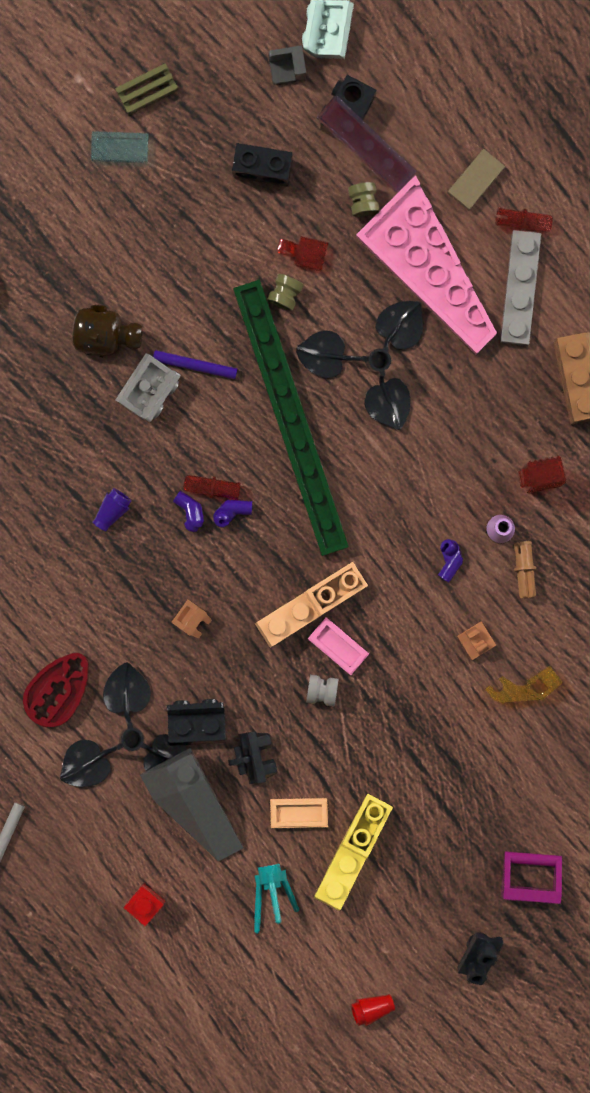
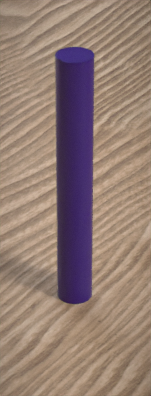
(194, 364)

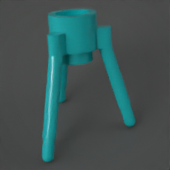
(270, 878)

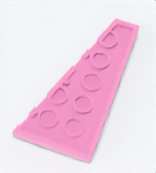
(419, 254)

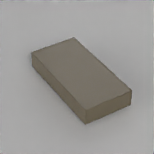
(476, 179)

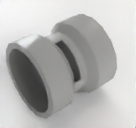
(322, 690)

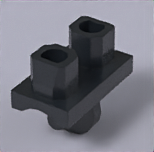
(249, 758)
(479, 957)

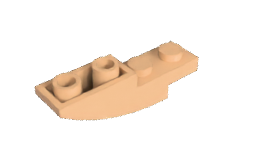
(311, 604)

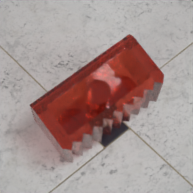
(542, 474)

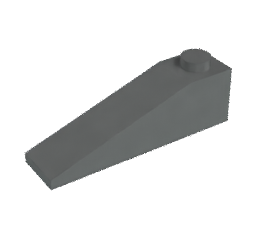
(189, 799)

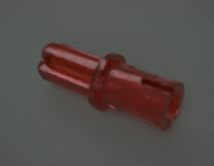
(524, 220)
(211, 487)

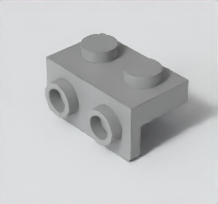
(148, 388)

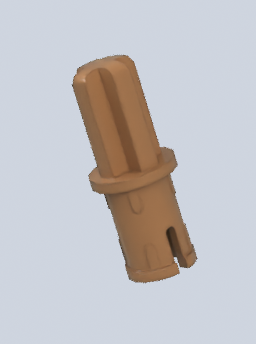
(525, 569)

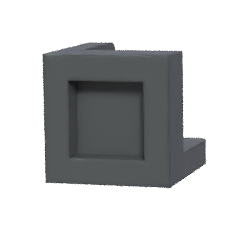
(287, 65)

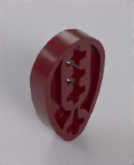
(42, 684)

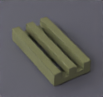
(141, 80)

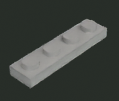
(520, 288)

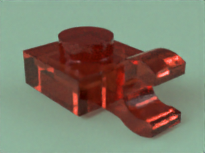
(308, 253)

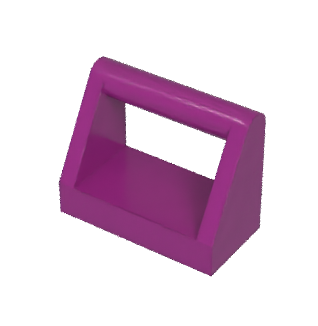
(529, 893)

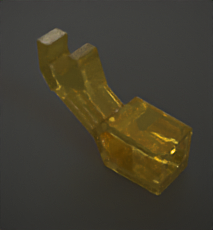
(512, 693)

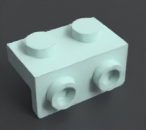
(327, 28)

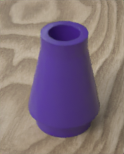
(111, 509)

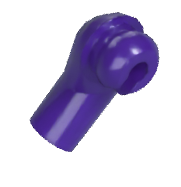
(229, 510)
(193, 511)
(452, 557)

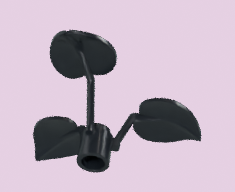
(385, 402)
(126, 692)

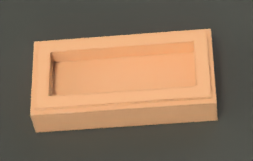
(299, 813)

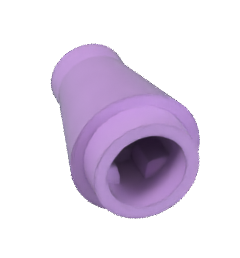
(495, 534)

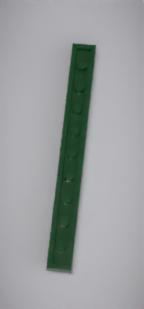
(290, 417)

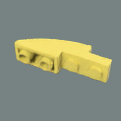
(353, 852)

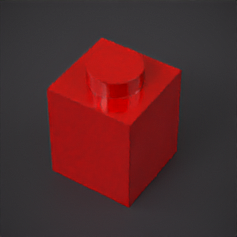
(144, 904)

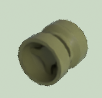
(363, 199)
(285, 291)

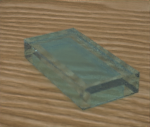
(119, 147)

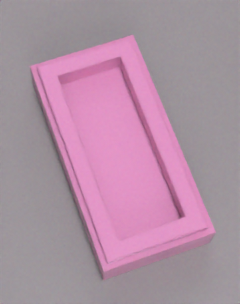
(338, 646)

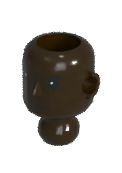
(101, 331)

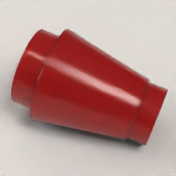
(371, 1009)

